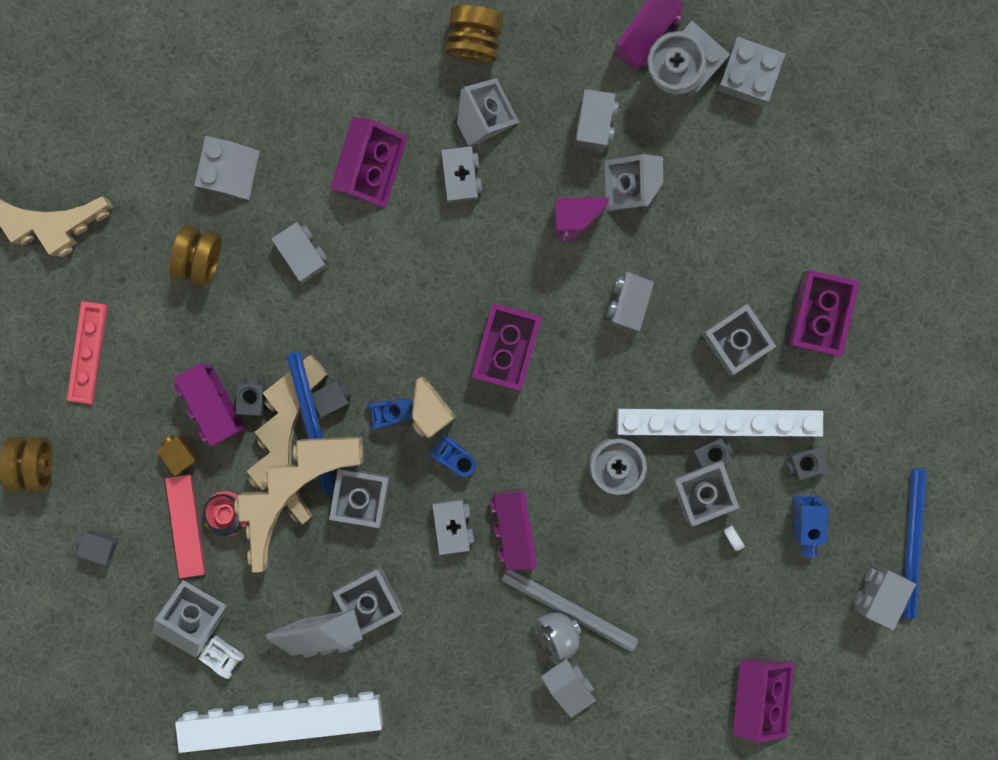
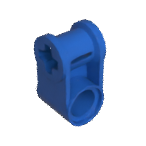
(390, 412)
(452, 455)

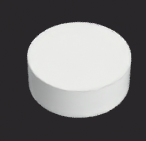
(734, 538)

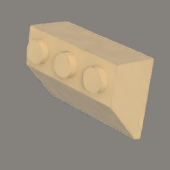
(429, 409)

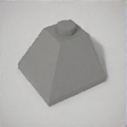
(484, 111)
(632, 181)

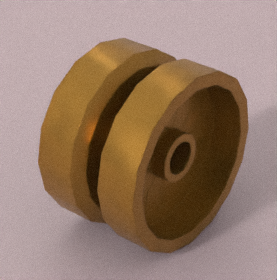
(195, 255)
(26, 464)

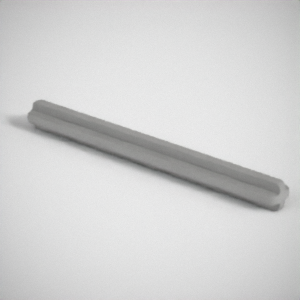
(570, 609)

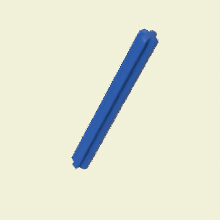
(308, 412)
(914, 537)

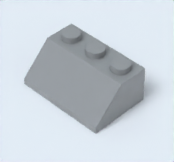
(317, 634)

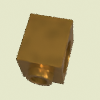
(177, 454)

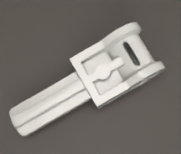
(217, 653)

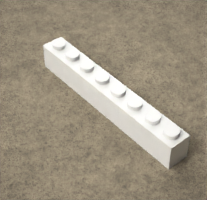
(719, 422)
(279, 723)

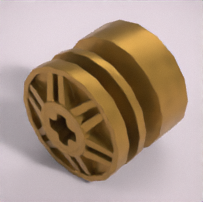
(474, 30)

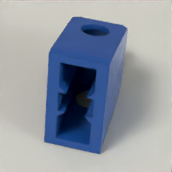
(810, 523)

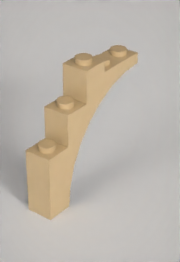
(51, 228)
(278, 432)
(283, 481)

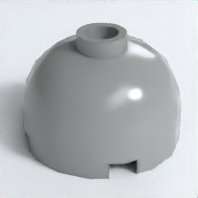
(558, 635)

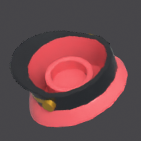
(221, 515)

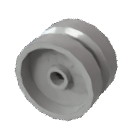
(673, 48)
(632, 466)

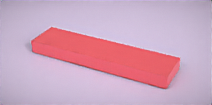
(87, 352)
(185, 526)

